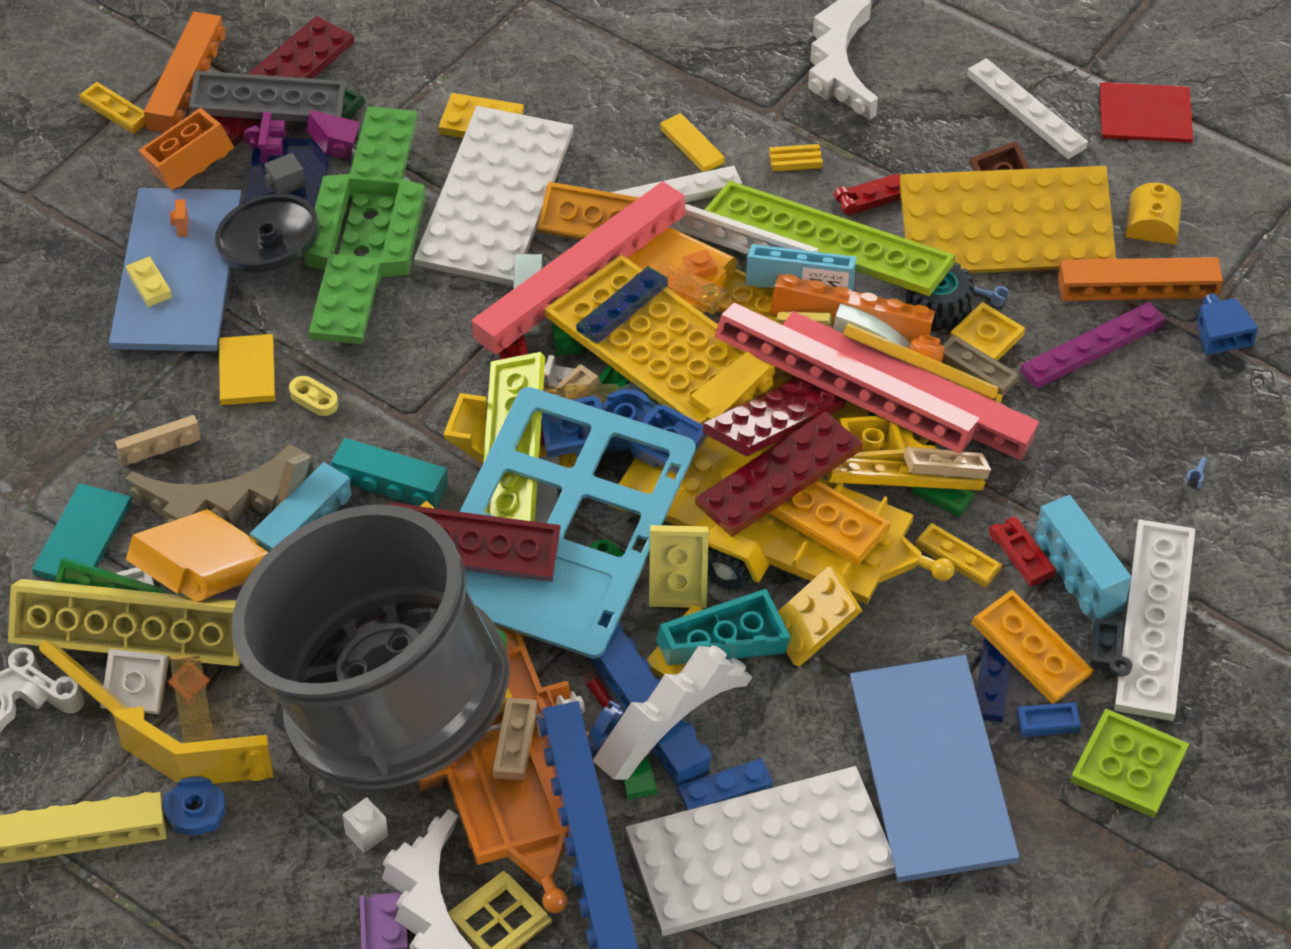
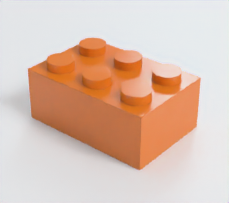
(186, 149)

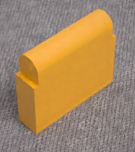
(671, 248)
(196, 555)

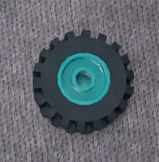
(950, 300)

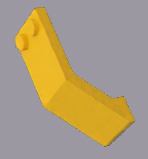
(468, 428)
(214, 759)

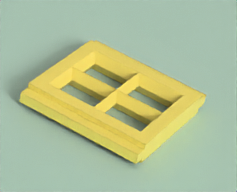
(482, 898)

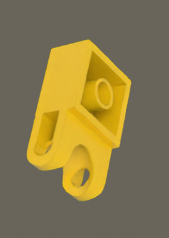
(883, 438)

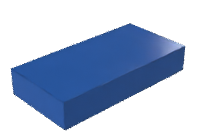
(1048, 719)

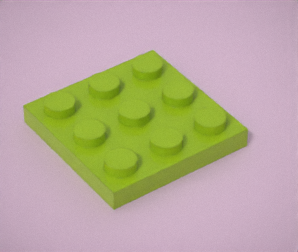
(1129, 763)

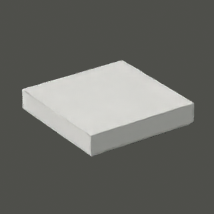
(137, 679)

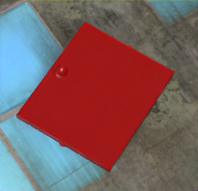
(1146, 112)

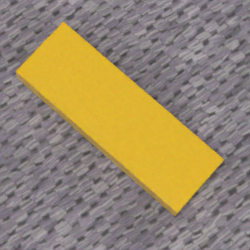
(113, 107)
(692, 143)
(723, 383)
(964, 557)

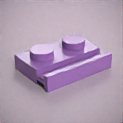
(378, 922)

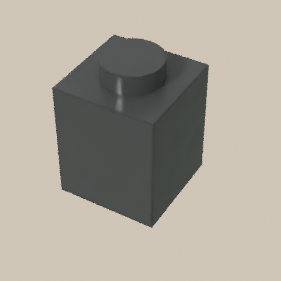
(284, 175)

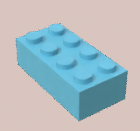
(1082, 559)

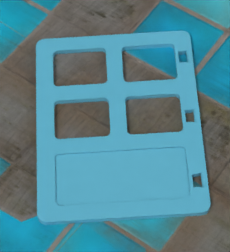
(584, 579)

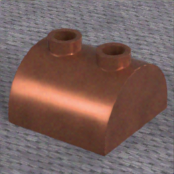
(1001, 158)

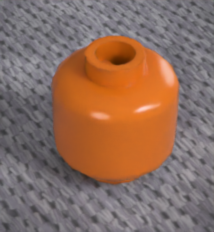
(928, 346)

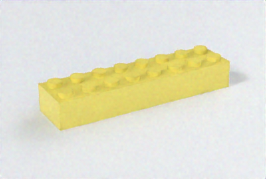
(121, 620)

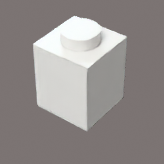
(365, 825)

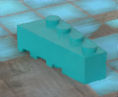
(738, 627)

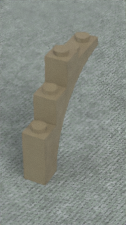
(226, 498)

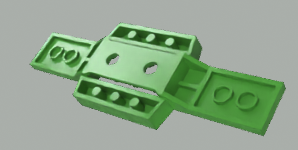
(391, 237)

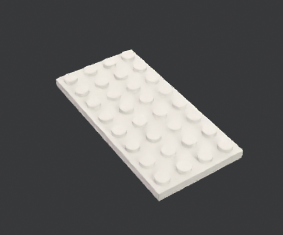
(493, 195)
(759, 850)

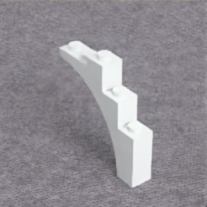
(832, 71)
(672, 700)
(417, 876)

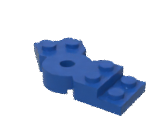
(569, 437)

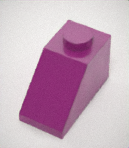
(333, 134)

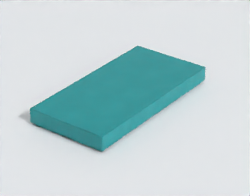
(83, 529)

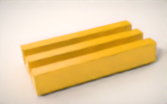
(781, 155)

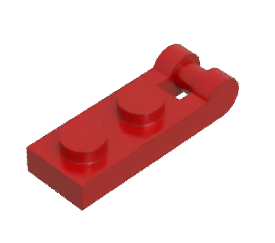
(868, 194)
(1022, 551)

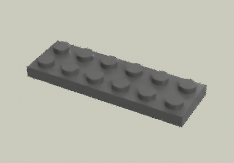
(253, 94)

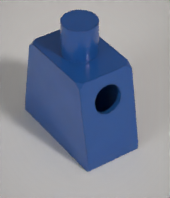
(1224, 325)

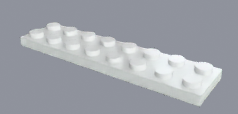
(1155, 620)

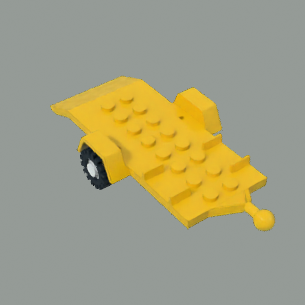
(775, 542)

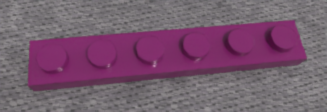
(1092, 345)

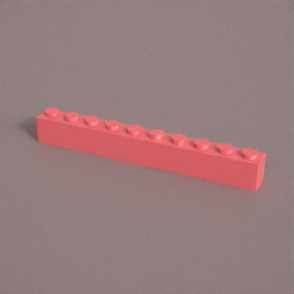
(621, 234)
(847, 378)
(997, 424)

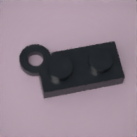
(1107, 647)

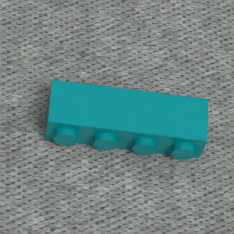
(391, 473)

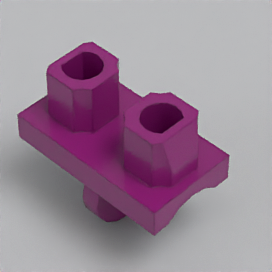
(263, 137)

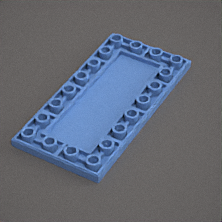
(188, 266)
(933, 769)

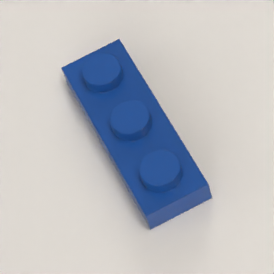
(726, 785)

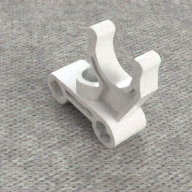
(26, 681)

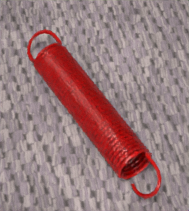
(598, 691)

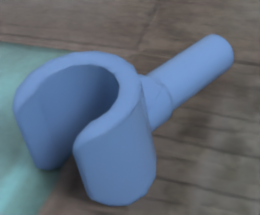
(996, 297)
(1197, 473)

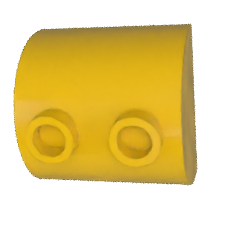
(1154, 213)

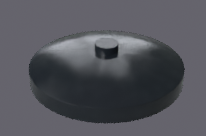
(267, 233)

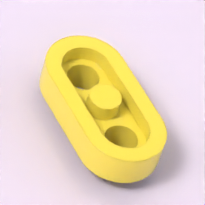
(317, 396)

